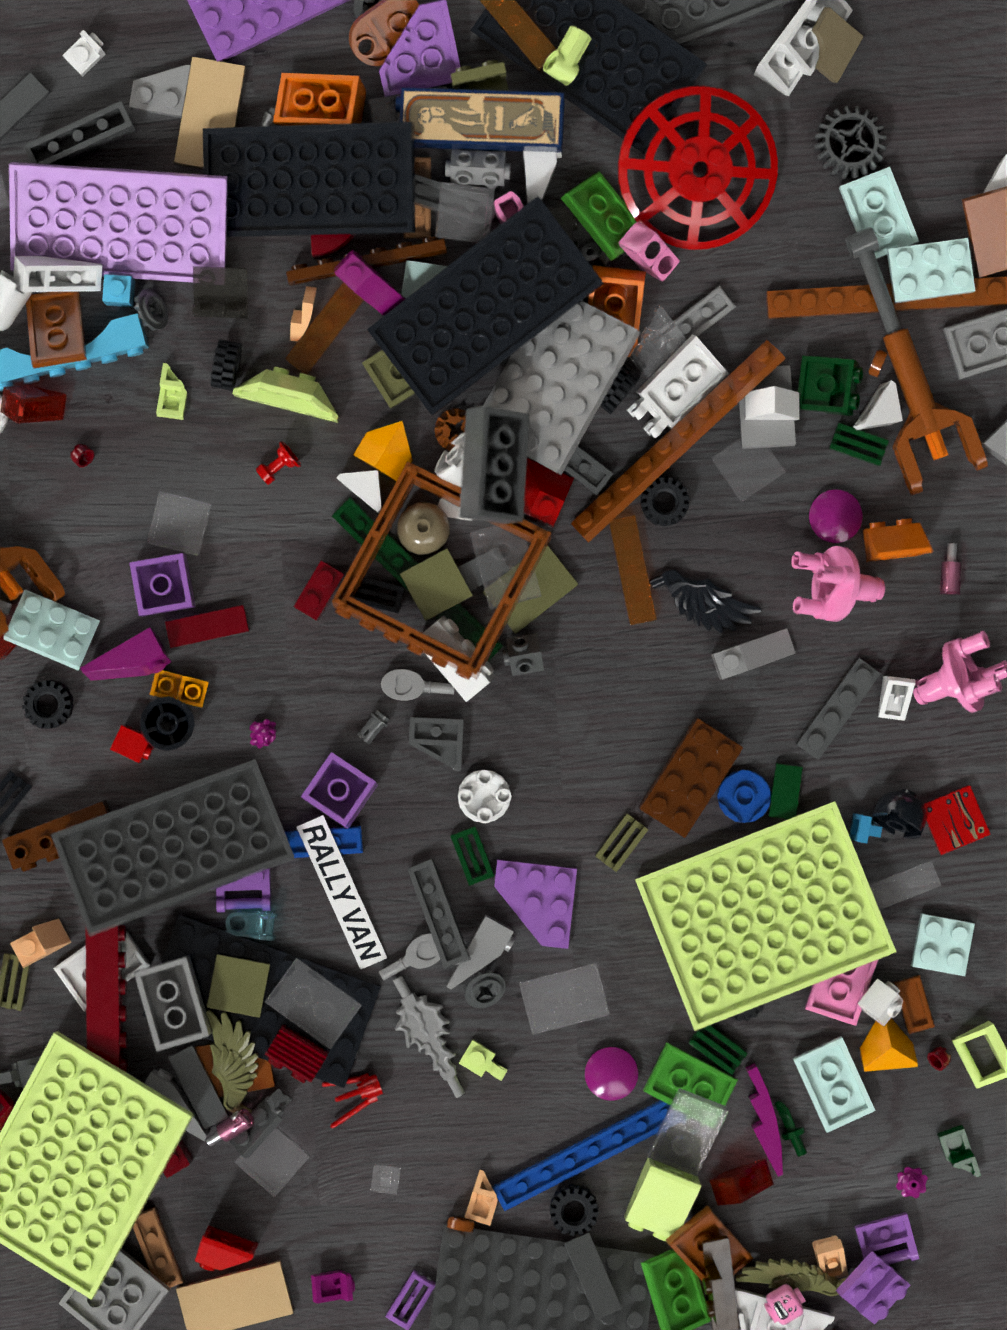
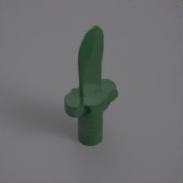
(792, 1132)

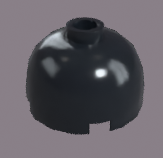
(167, 723)
(900, 812)

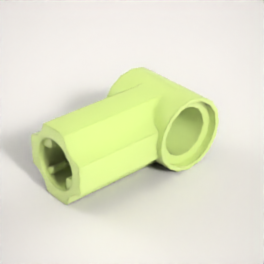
(563, 62)

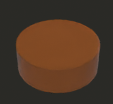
(877, 363)
(460, 1224)

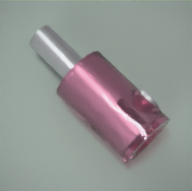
(950, 572)
(232, 1127)

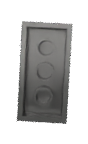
(494, 465)

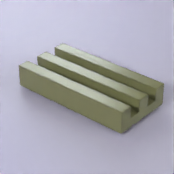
(635, 824)
(23, 985)

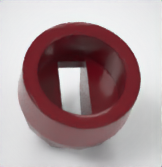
(86, 459)
(939, 1058)

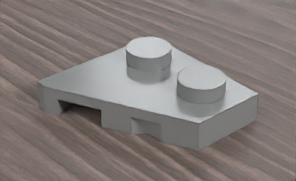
(161, 92)

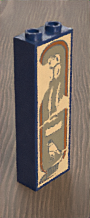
(484, 119)

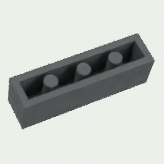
(82, 136)

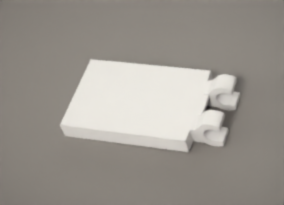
(677, 386)

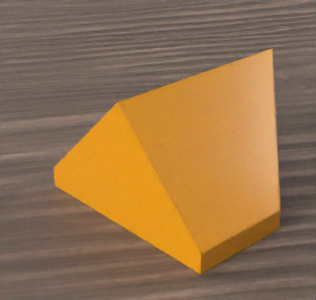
(386, 449)
(887, 1048)

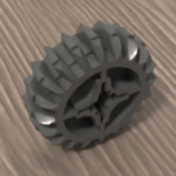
(841, 135)

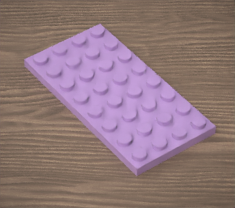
(119, 218)

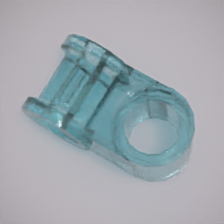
(254, 924)

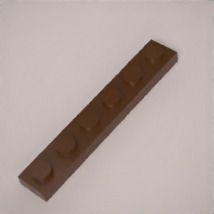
(377, 258)

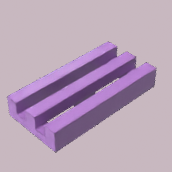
(422, 1281)

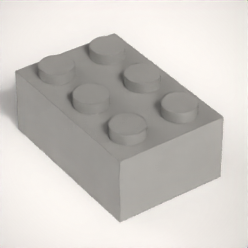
(173, 1003)

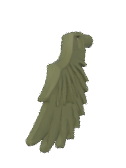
(232, 1060)
(793, 1274)

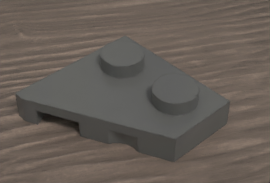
(438, 738)

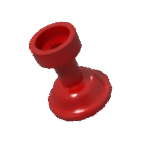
(286, 457)

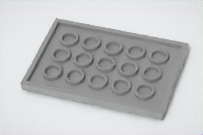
(563, 380)

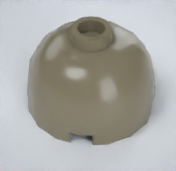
(423, 528)

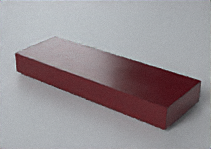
(207, 626)

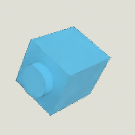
(118, 290)

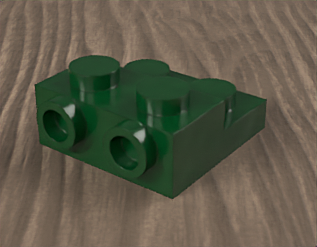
(829, 385)

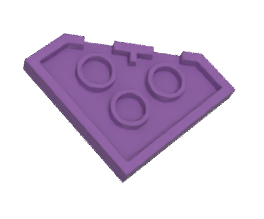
(423, 53)
(540, 898)

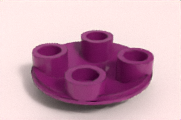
(835, 516)
(611, 1073)

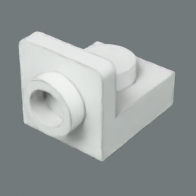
(85, 53)

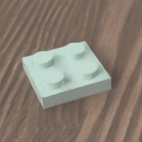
(942, 944)

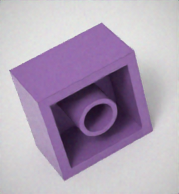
(162, 584)
(339, 790)

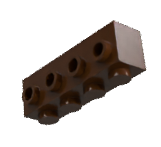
(37, 842)

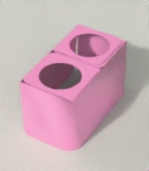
(637, 240)

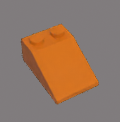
(319, 99)
(620, 295)
(895, 541)

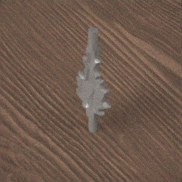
(425, 1026)

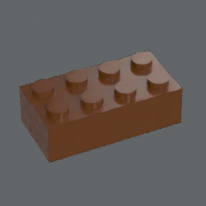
(690, 777)

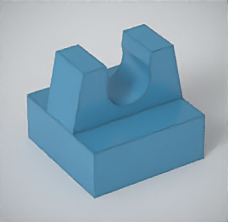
(862, 828)

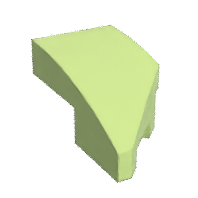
(171, 396)

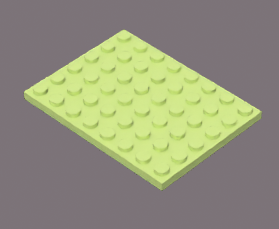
(765, 916)
(81, 1162)

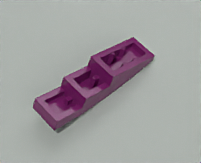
(767, 1127)

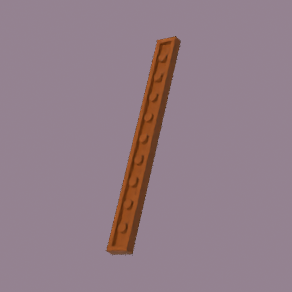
(860, 300)
(678, 440)

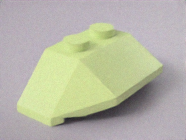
(288, 392)

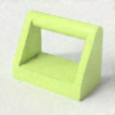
(997, 1046)

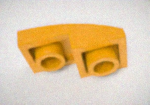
(181, 687)

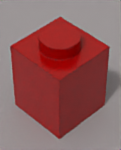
(131, 744)

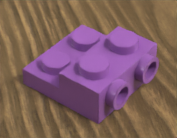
(873, 1288)

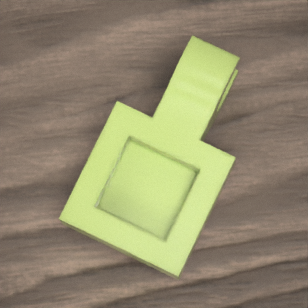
(479, 1059)

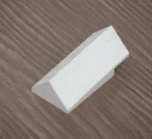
(797, 47)

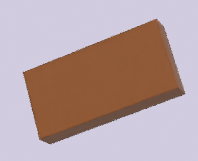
(915, 1004)

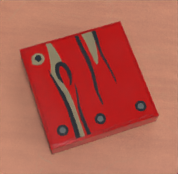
(955, 820)

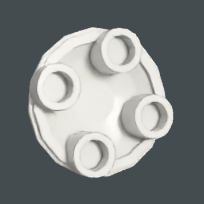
(484, 796)

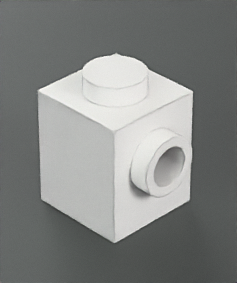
(881, 1002)

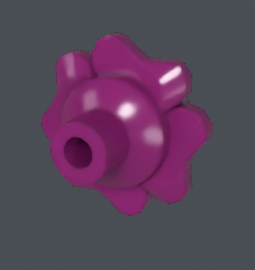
(262, 733)
(911, 1182)

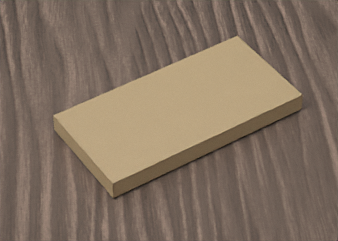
(209, 102)
(236, 1298)

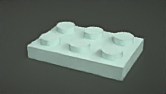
(878, 204)
(931, 270)
(51, 629)
(834, 1084)

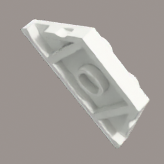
(754, 1316)

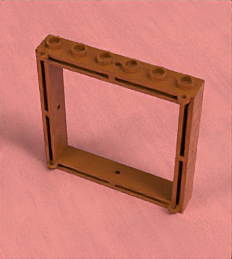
(396, 631)

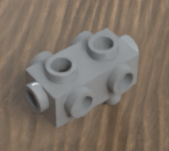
(478, 168)

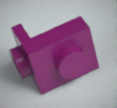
(332, 1286)

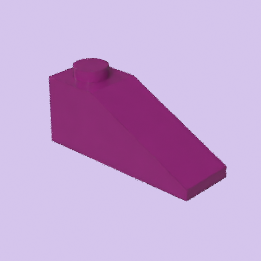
(368, 283)
(133, 658)

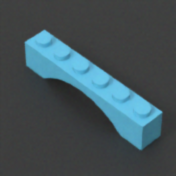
(120, 337)

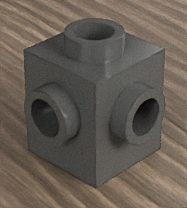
(523, 654)

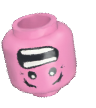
(784, 1304)

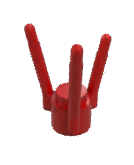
(368, 1088)

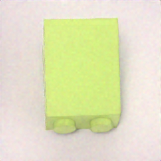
(661, 1199)

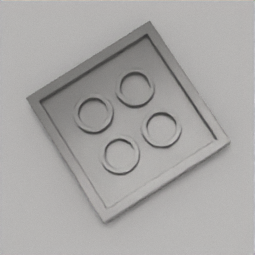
(123, 1300)

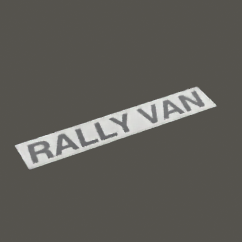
(341, 892)

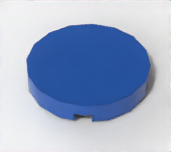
(744, 796)

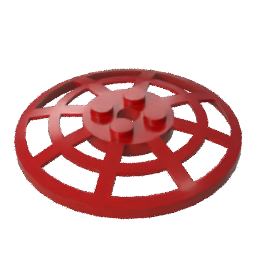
(683, 158)

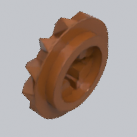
(443, 431)

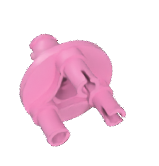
(835, 584)
(960, 675)

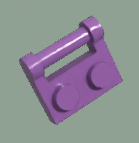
(257, 881)
(888, 1233)

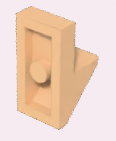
(40, 942)
(831, 1256)

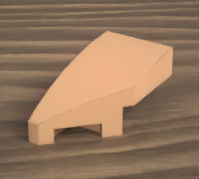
(301, 318)
(482, 1201)

